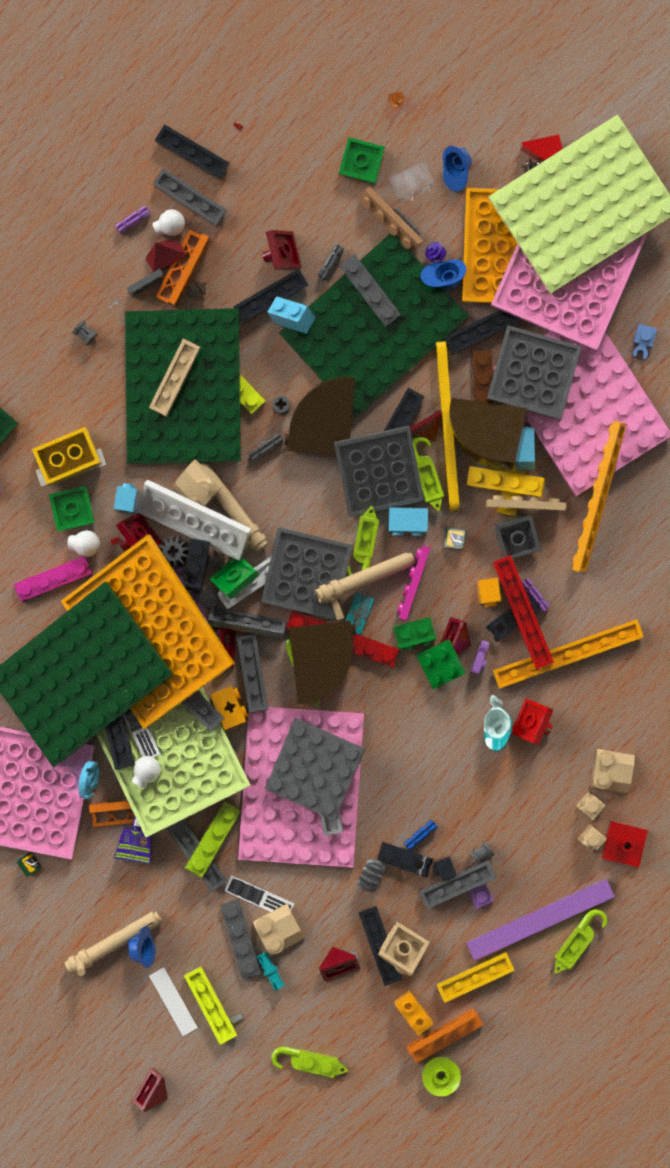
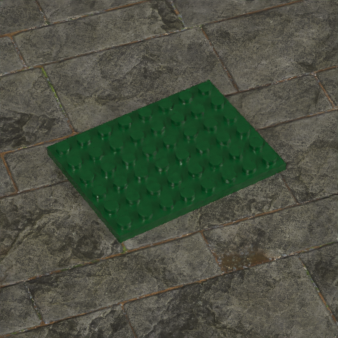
(353, 340)
(207, 411)
(81, 674)

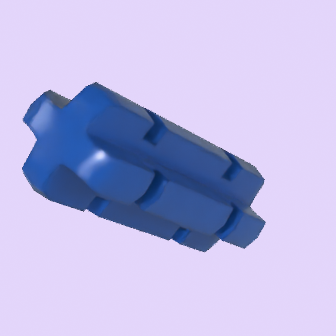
(420, 835)

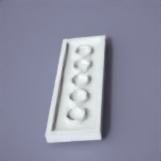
(193, 519)

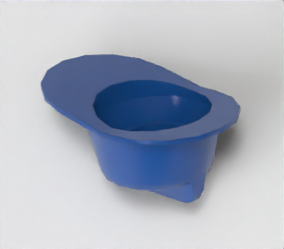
(456, 167)
(444, 274)
(142, 948)

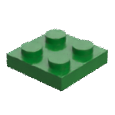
(361, 160)
(71, 508)
(234, 577)
(441, 664)

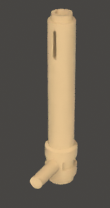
(235, 512)
(337, 589)
(86, 958)

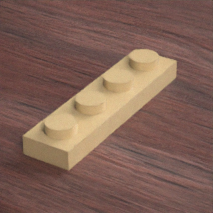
(175, 377)
(518, 503)

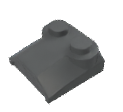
(517, 536)

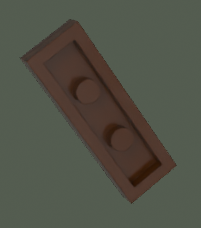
(482, 375)

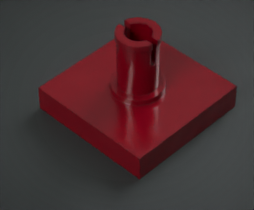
(282, 250)
(134, 530)

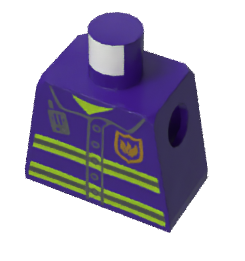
(134, 845)

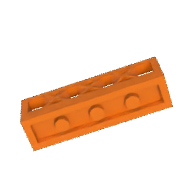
(188, 271)
(110, 806)
(444, 1035)

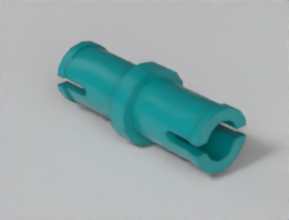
(270, 971)

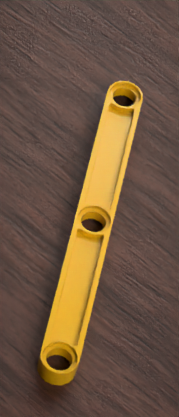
(448, 435)

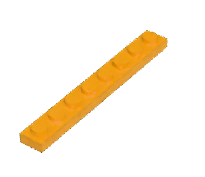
(601, 489)
(570, 653)

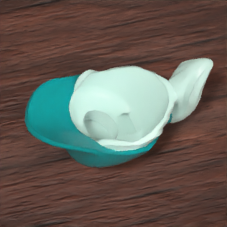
(497, 725)

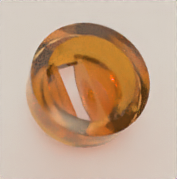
(396, 98)

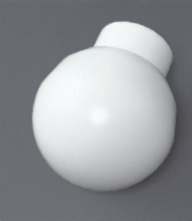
(169, 223)
(84, 543)
(146, 771)

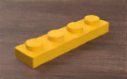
(505, 481)
(475, 977)

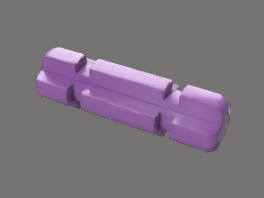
(133, 219)
(535, 595)

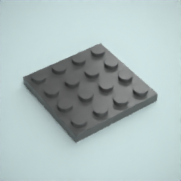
(534, 372)
(379, 471)
(299, 567)
(315, 768)

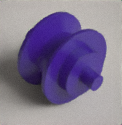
(435, 252)

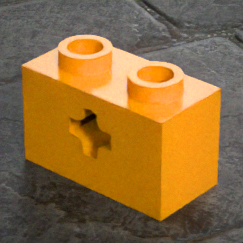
(488, 592)
(220, 701)
(413, 1012)

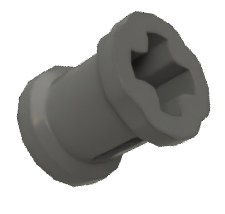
(85, 333)
(285, 408)
(481, 853)

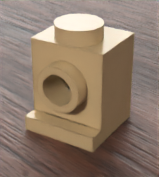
(590, 805)
(591, 838)

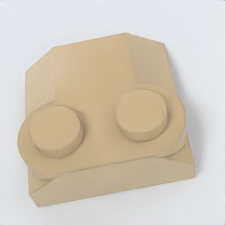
(197, 484)
(612, 771)
(278, 930)
(403, 949)

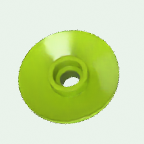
(442, 1086)

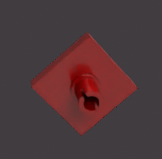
(532, 721)
(624, 844)

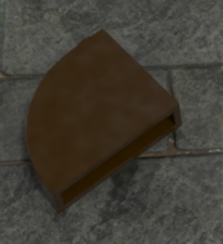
(322, 417)
(489, 432)
(320, 657)

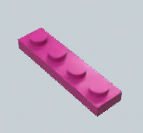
(52, 579)
(410, 590)

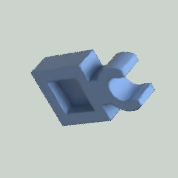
(644, 338)

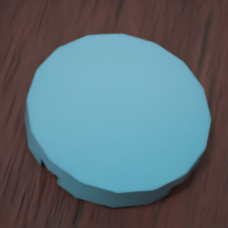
(88, 780)

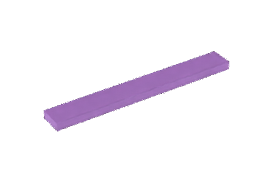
(540, 919)

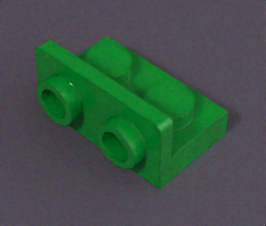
(414, 633)

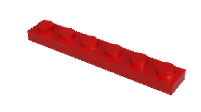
(523, 612)
(361, 645)

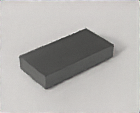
(145, 283)

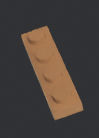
(390, 219)

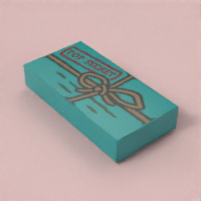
(359, 611)

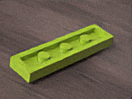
(212, 839)

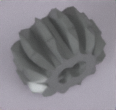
(178, 556)
(371, 875)

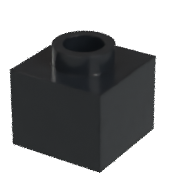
(444, 868)

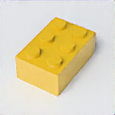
(67, 456)

